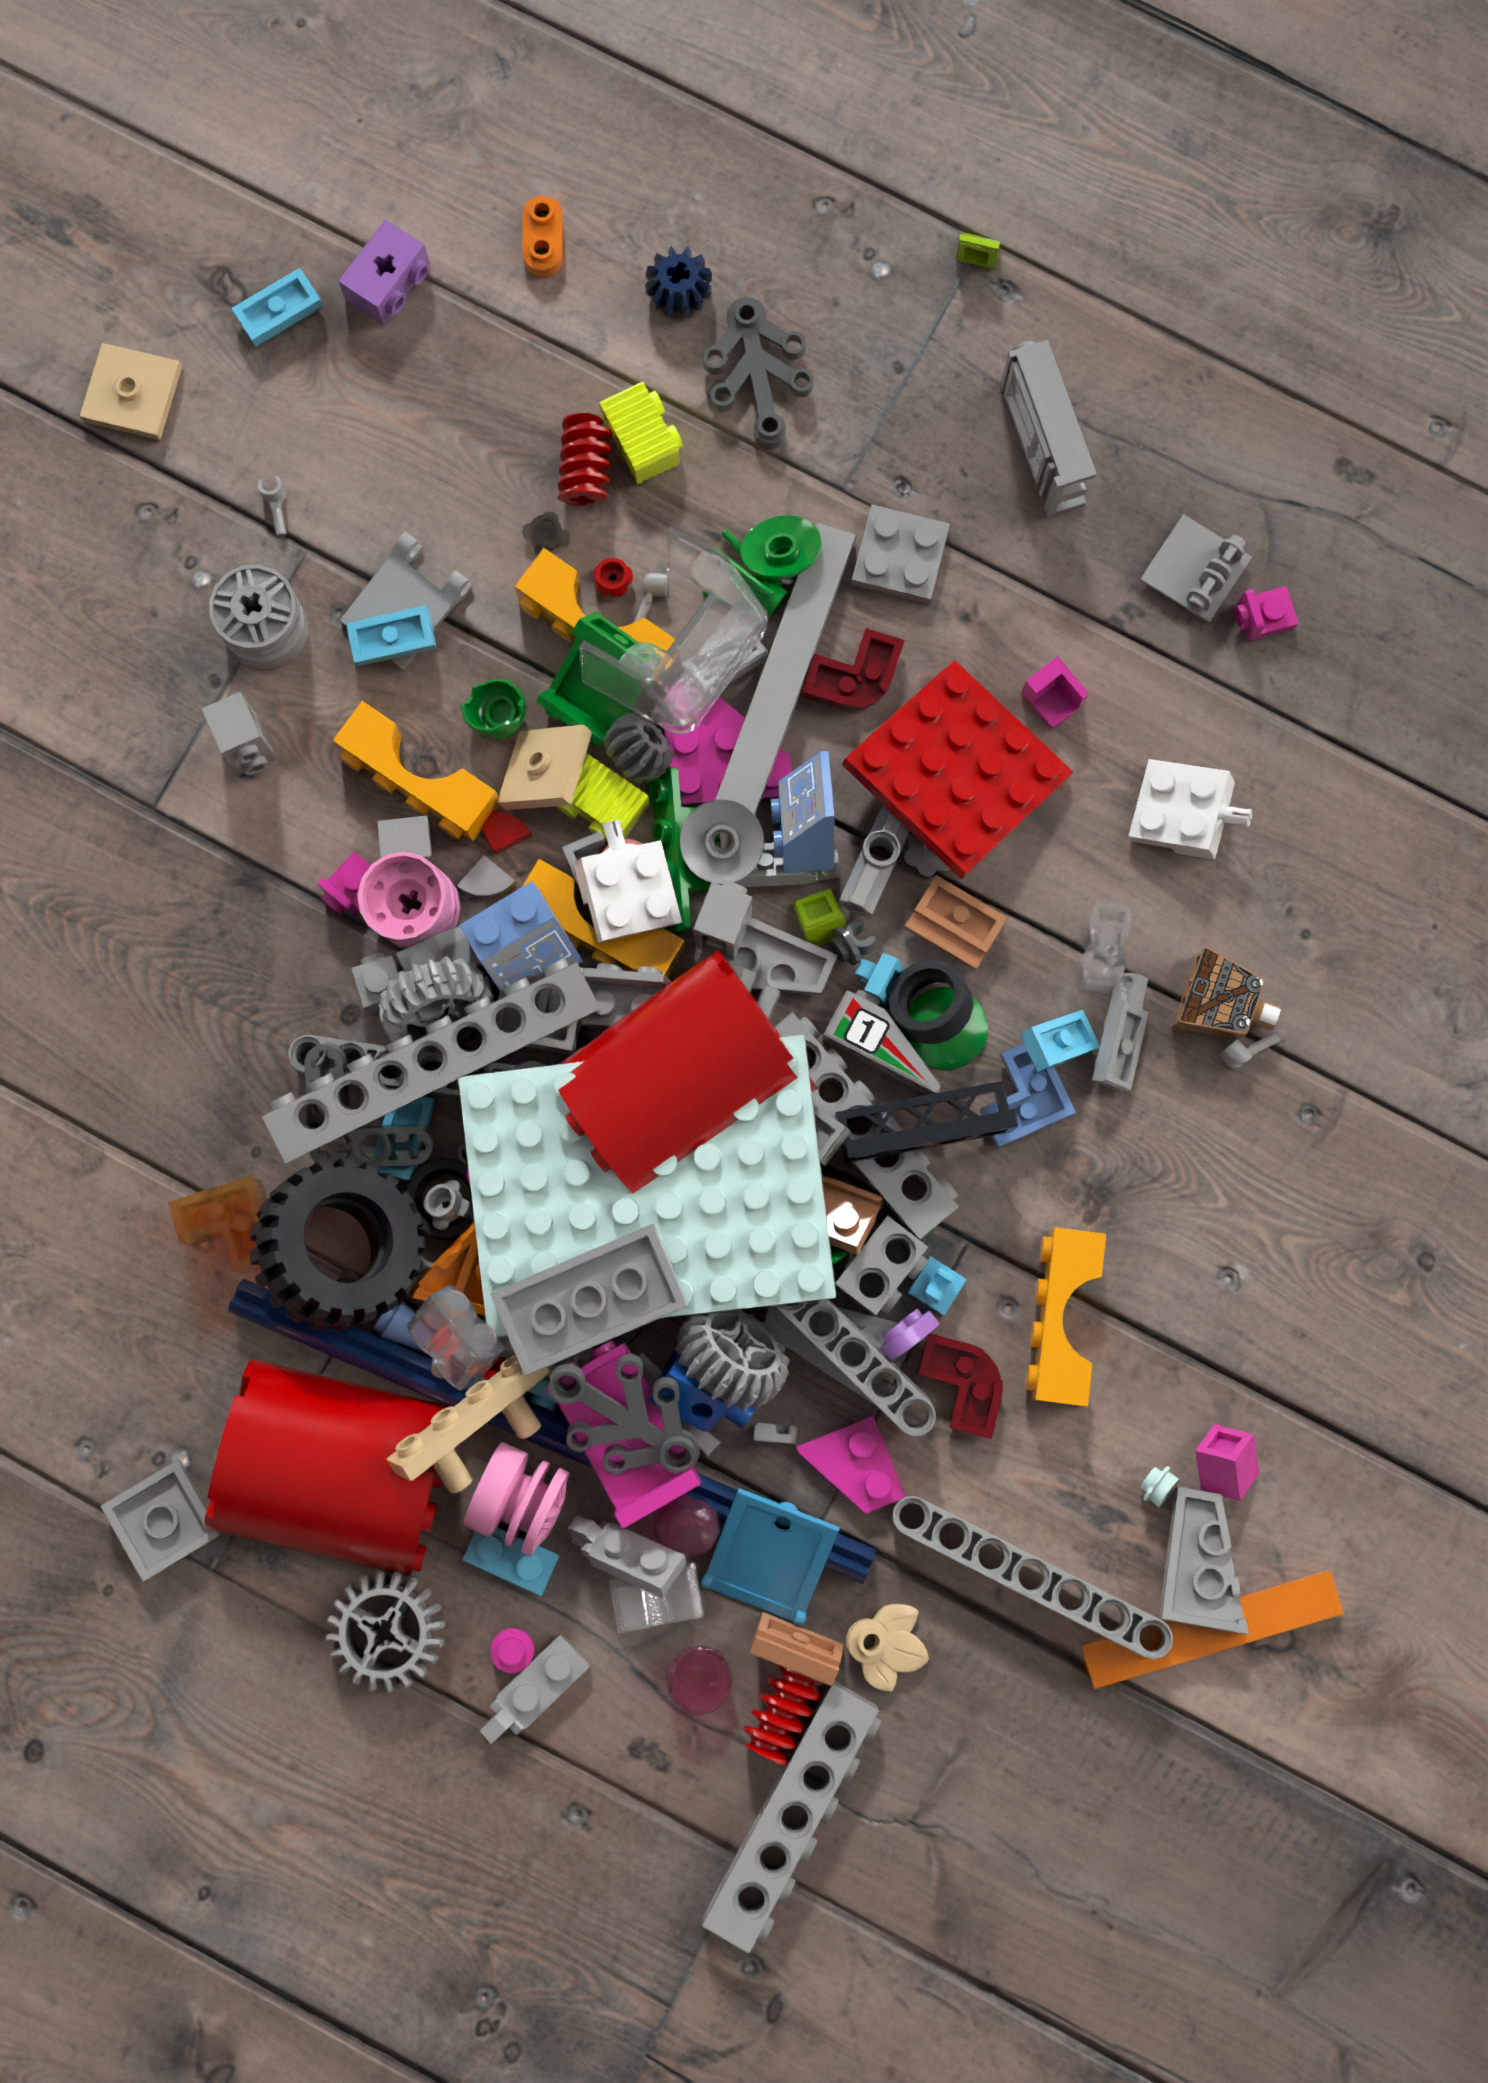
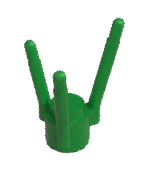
(766, 590)

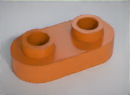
(542, 233)

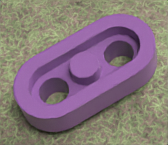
(908, 1333)

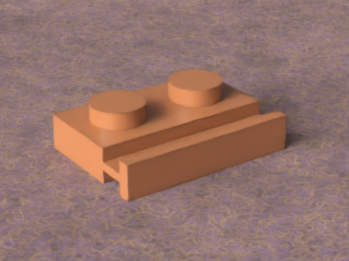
(955, 923)
(849, 1214)
(797, 1649)

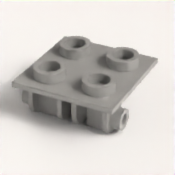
(1196, 567)

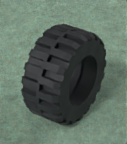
(378, 1209)

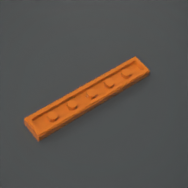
(1266, 1613)

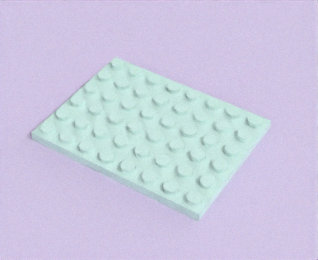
(733, 1215)

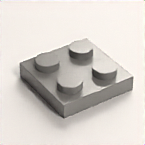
(900, 554)
(160, 1520)

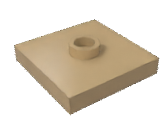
(130, 391)
(544, 767)

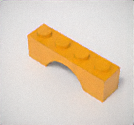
(552, 591)
(457, 800)
(649, 949)
(1059, 1370)

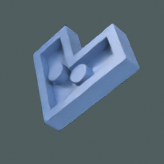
(1038, 1099)

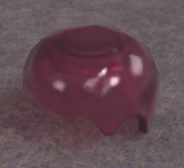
(687, 1526)
(699, 1680)

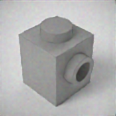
(372, 979)

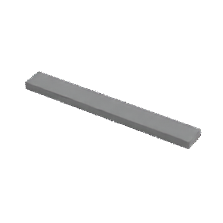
(785, 671)

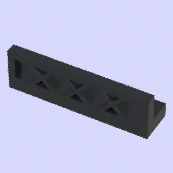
(932, 1135)

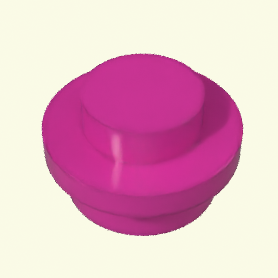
(512, 1650)

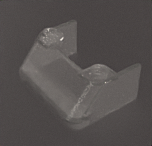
(686, 680)

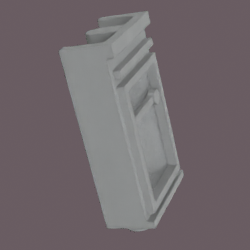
(1047, 426)

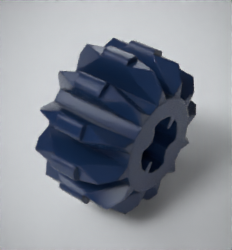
(664, 280)

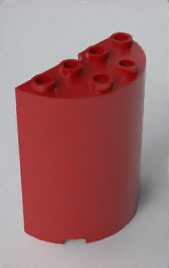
(674, 1072)
(312, 1473)

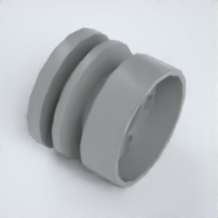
(261, 638)

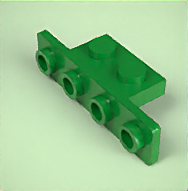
(667, 827)

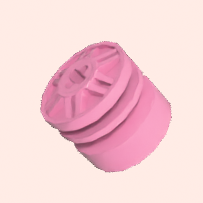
(393, 884)
(516, 1499)

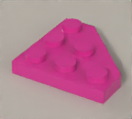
(706, 752)

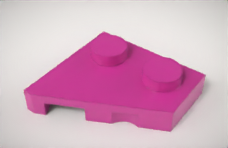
(856, 1464)

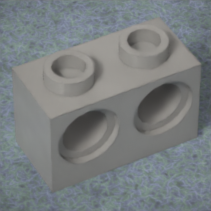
(239, 734)
(873, 1260)

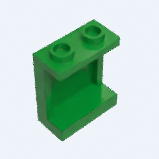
(575, 702)

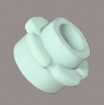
(1159, 1485)

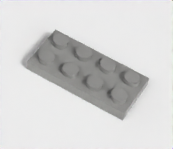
(589, 1299)

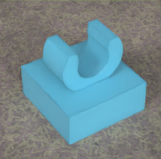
(880, 976)
(937, 1286)

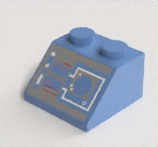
(805, 817)
(519, 937)

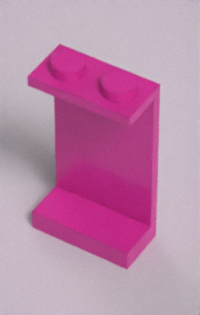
(638, 1488)

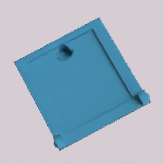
(766, 1563)

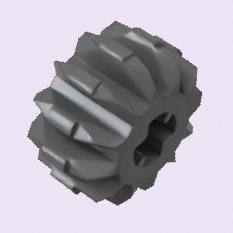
(638, 748)

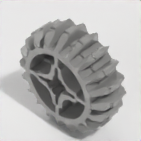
(430, 994)
(733, 1357)
(367, 1622)

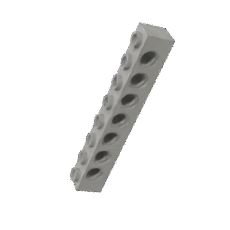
(297, 1138)

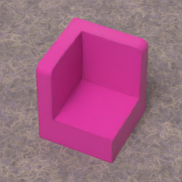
(1054, 693)
(1227, 1462)

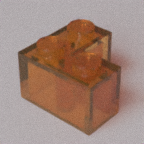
(222, 1212)

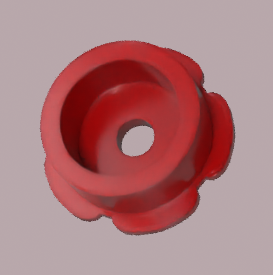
(610, 567)

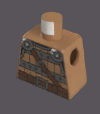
(1223, 999)

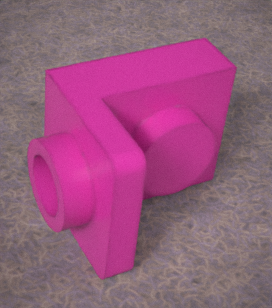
(1265, 613)
(343, 885)

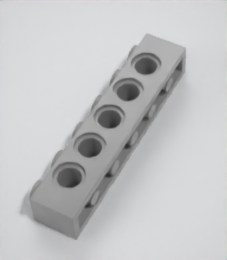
(915, 1216)
(726, 1913)

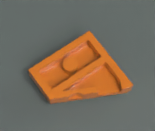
(455, 1267)

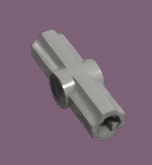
(869, 874)

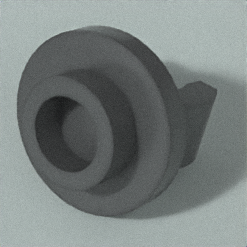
(847, 946)

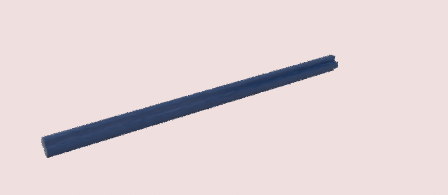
(414, 1373)

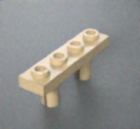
(454, 1424)

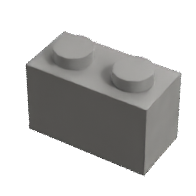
(723, 919)

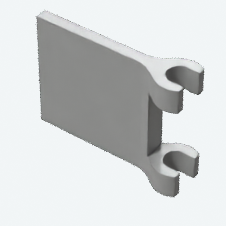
(402, 587)

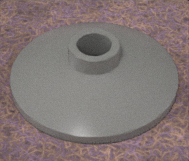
(717, 863)

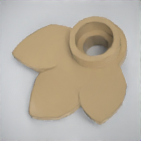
(893, 1648)

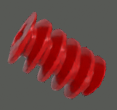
(582, 460)
(782, 1715)

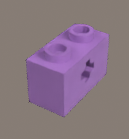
(385, 272)

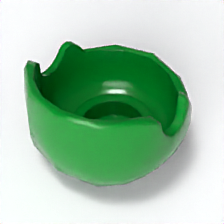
(495, 709)

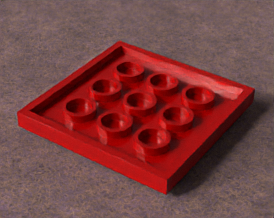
(957, 769)

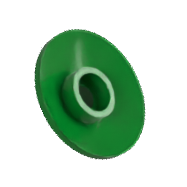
(781, 547)
(959, 1049)

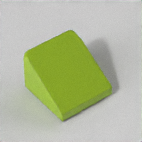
(977, 250)
(818, 917)

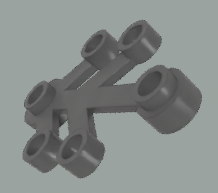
(757, 364)
(629, 1421)

